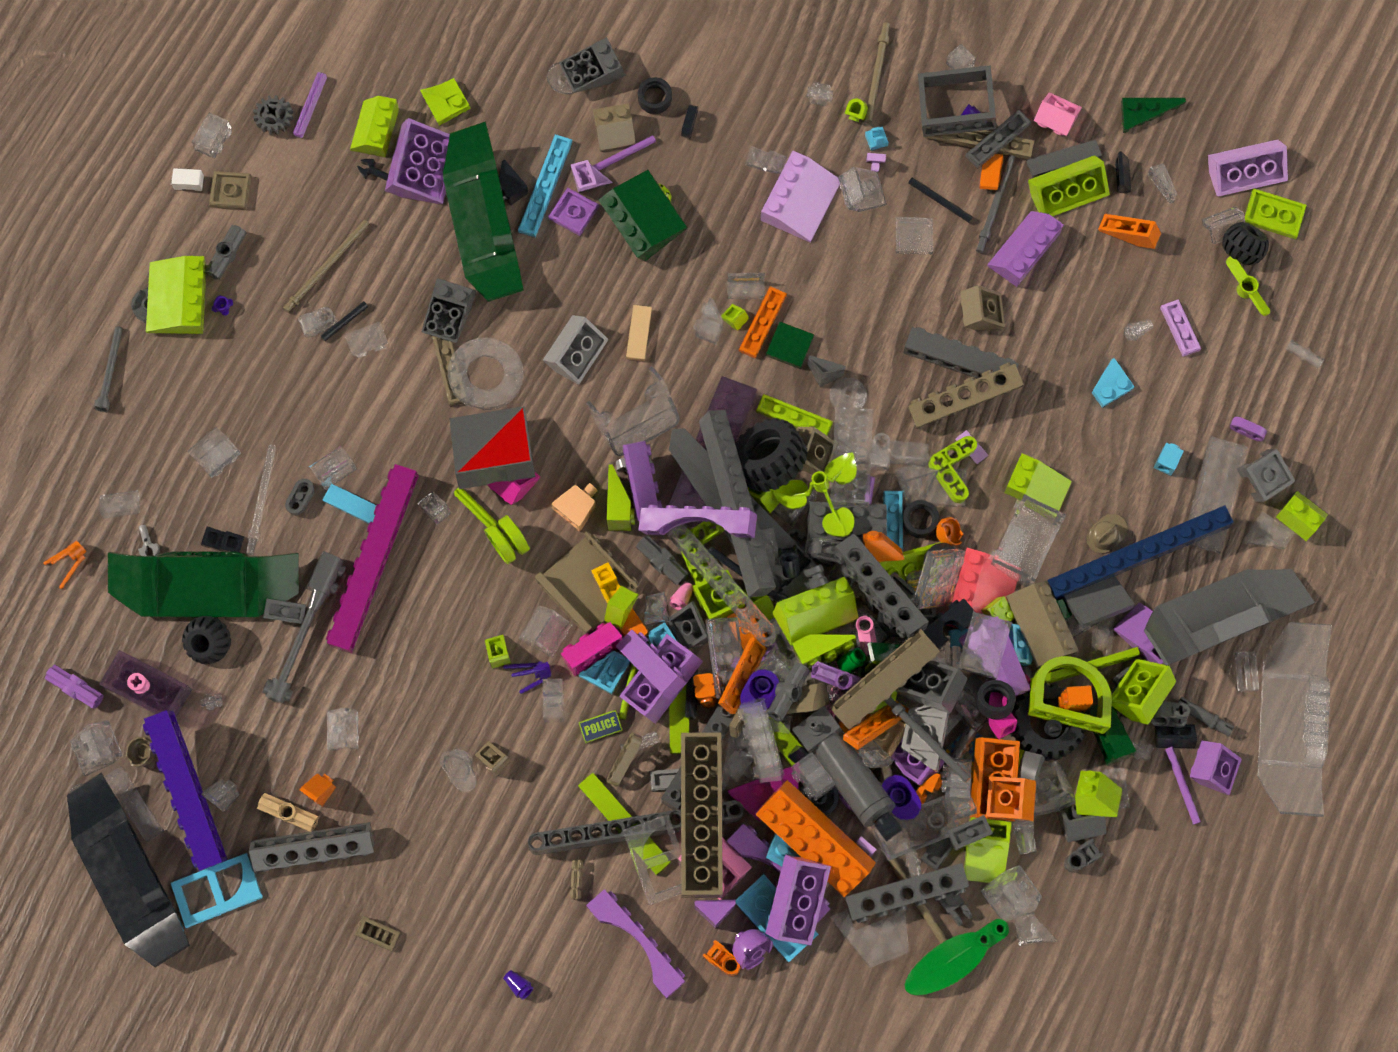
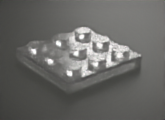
(938, 578)

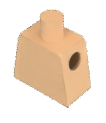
(576, 505)

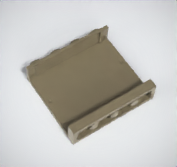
(574, 586)

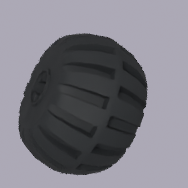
(1245, 243)
(196, 636)

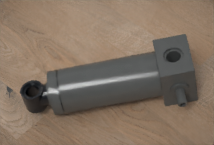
(852, 777)

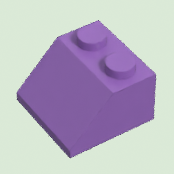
(1215, 767)

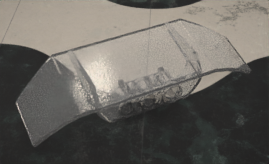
(1295, 719)

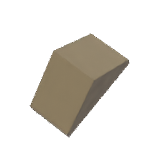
(492, 758)

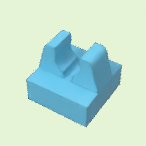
(876, 138)

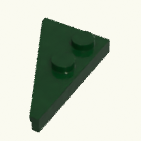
(1140, 110)

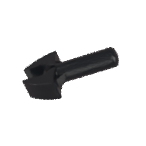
(371, 170)

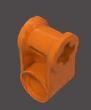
(721, 958)

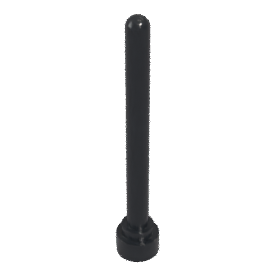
(777, 597)

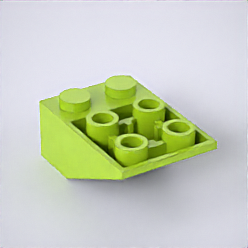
(822, 648)
(989, 855)

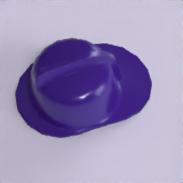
(760, 685)
(904, 796)

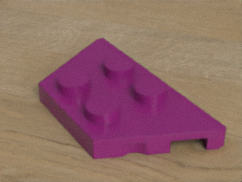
(755, 794)

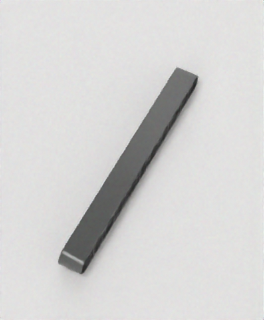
(607, 836)

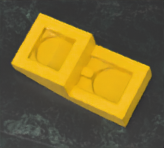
(606, 580)

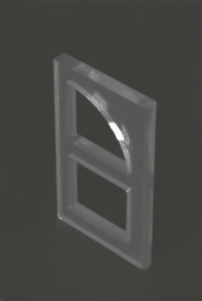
(636, 838)

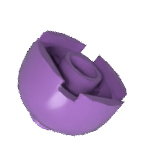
(750, 947)

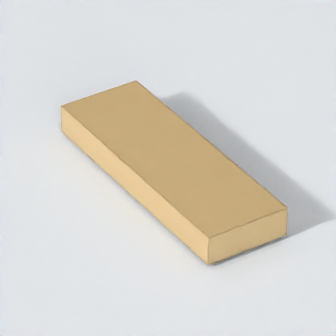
(639, 333)

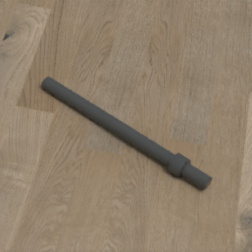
(985, 234)
(900, 712)

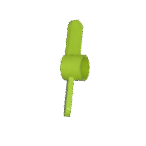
(1242, 277)

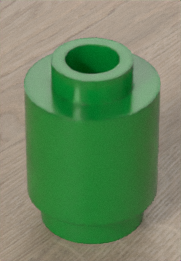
(851, 660)

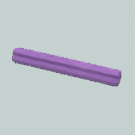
(309, 105)

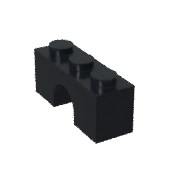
(958, 615)

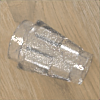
(1137, 329)

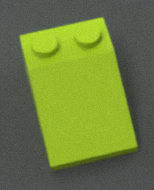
(1038, 482)
(619, 511)

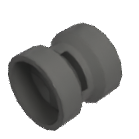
(815, 576)

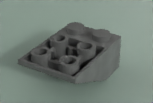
(592, 67)
(448, 310)

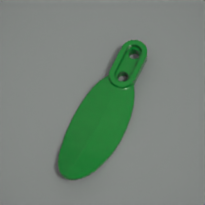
(953, 959)

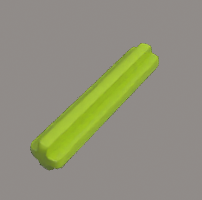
(475, 508)

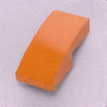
(991, 173)
(931, 784)

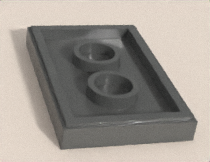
(1098, 602)

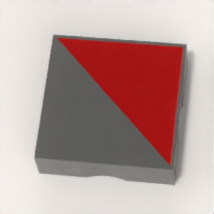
(491, 447)

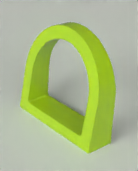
(1038, 709)

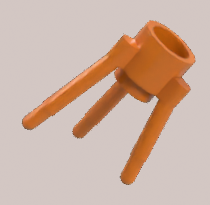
(73, 551)

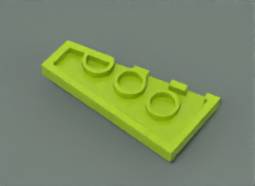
(912, 561)

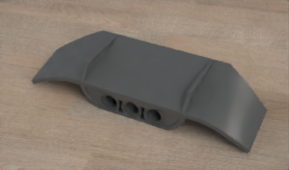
(1224, 611)

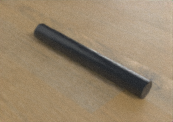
(344, 321)

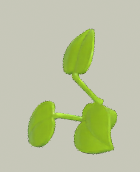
(843, 471)

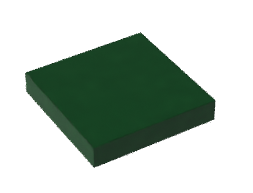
(790, 345)

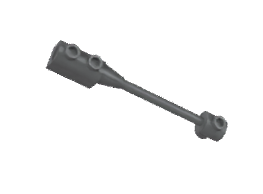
(322, 584)

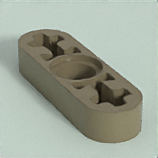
(624, 759)

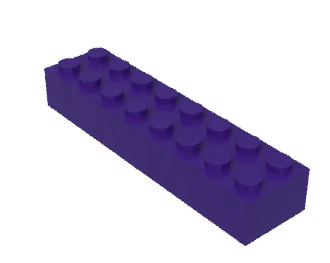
(185, 790)

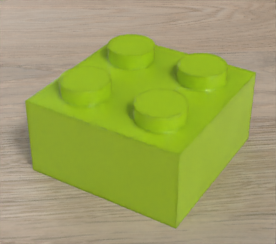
(1000, 608)

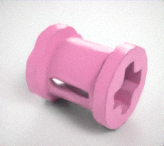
(136, 678)

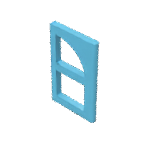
(247, 892)

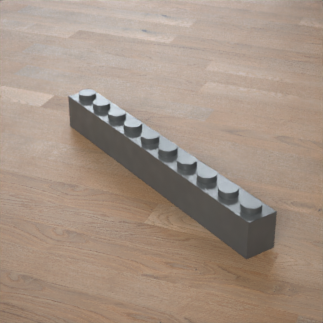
(735, 494)

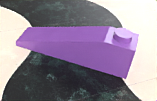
(1010, 668)
(911, 766)

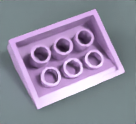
(800, 197)

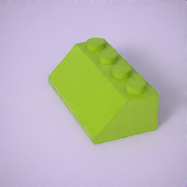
(1069, 186)
(816, 610)

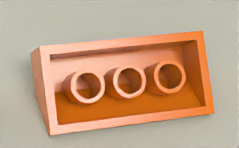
(992, 759)

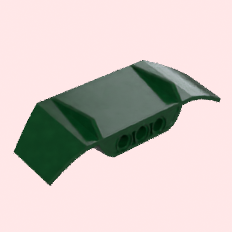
(480, 214)
(201, 582)

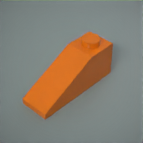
(1131, 230)

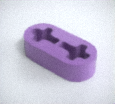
(1248, 429)

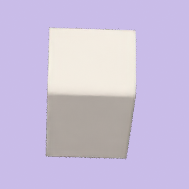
(187, 179)

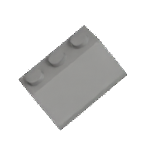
(575, 349)

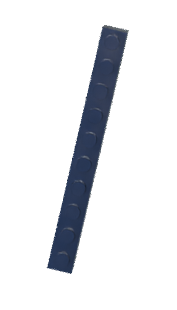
(1141, 552)

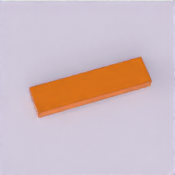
(762, 322)
(746, 666)
(872, 727)

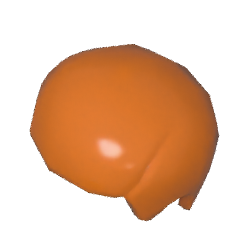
(949, 531)

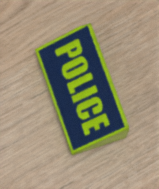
(600, 726)

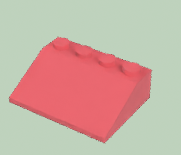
(981, 582)

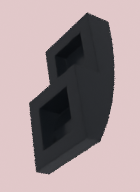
(222, 540)

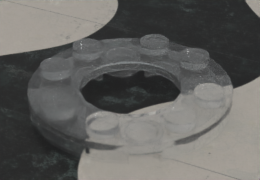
(476, 397)

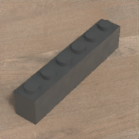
(953, 354)

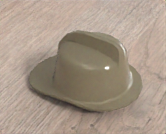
(1107, 533)

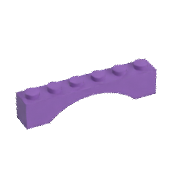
(659, 520)
(750, 846)
(609, 912)

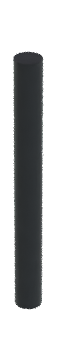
(939, 199)

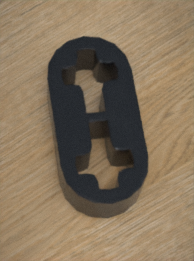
(689, 121)

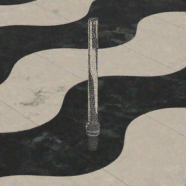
(253, 535)

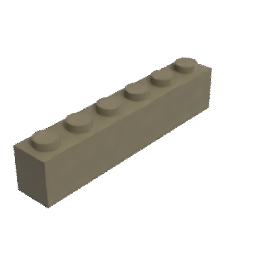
(885, 679)

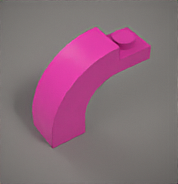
(1006, 725)

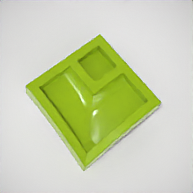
(445, 101)

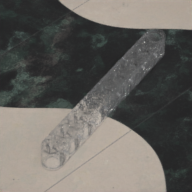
(723, 585)

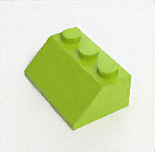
(375, 126)
(1143, 690)

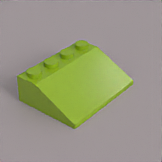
(176, 295)

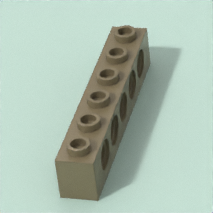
(1008, 371)

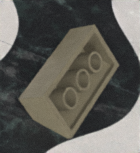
(1042, 623)

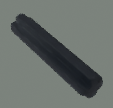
(691, 701)

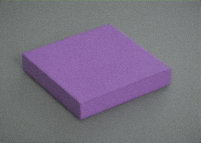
(573, 211)

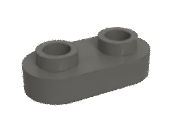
(299, 497)

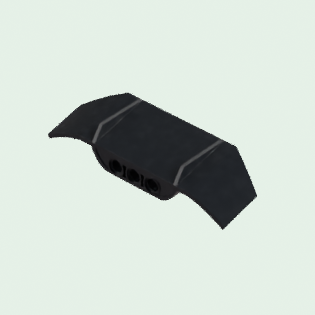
(123, 873)

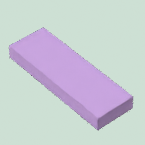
(1180, 328)

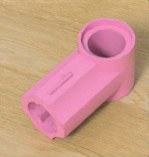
(865, 636)

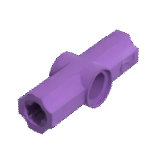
(831, 676)
(74, 686)

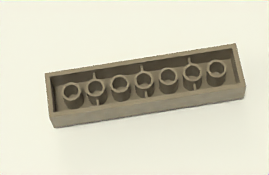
(701, 815)

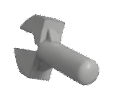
(147, 542)

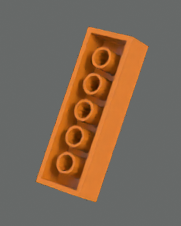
(815, 837)

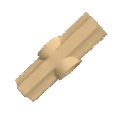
(277, 807)

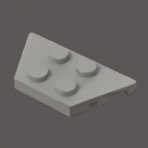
(935, 724)

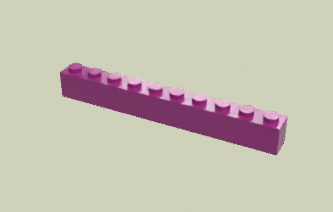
(372, 559)

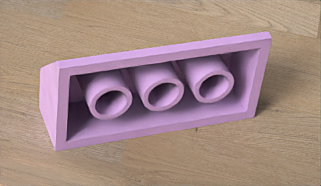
(1248, 167)

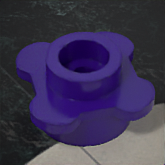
(219, 301)

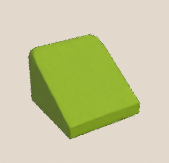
(735, 316)

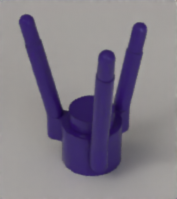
(540, 670)

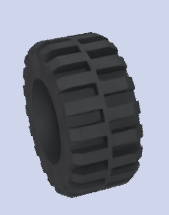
(778, 468)
(1032, 742)

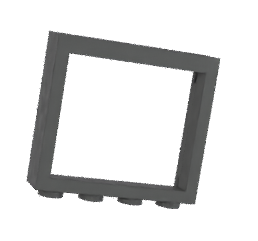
(960, 123)

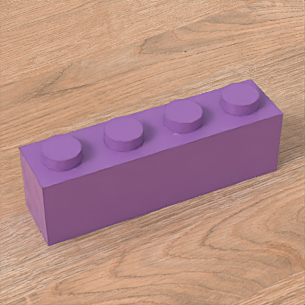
(651, 664)

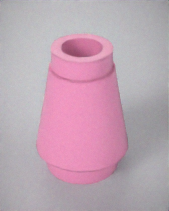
(681, 596)

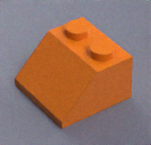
(1011, 798)

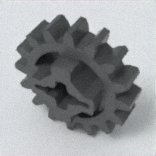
(269, 122)

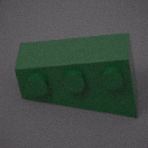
(1114, 742)

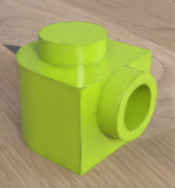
(856, 109)

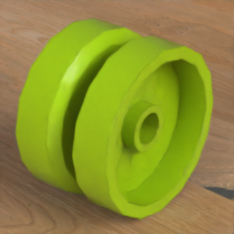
(508, 538)

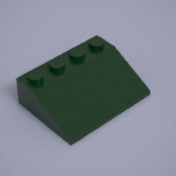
(643, 215)

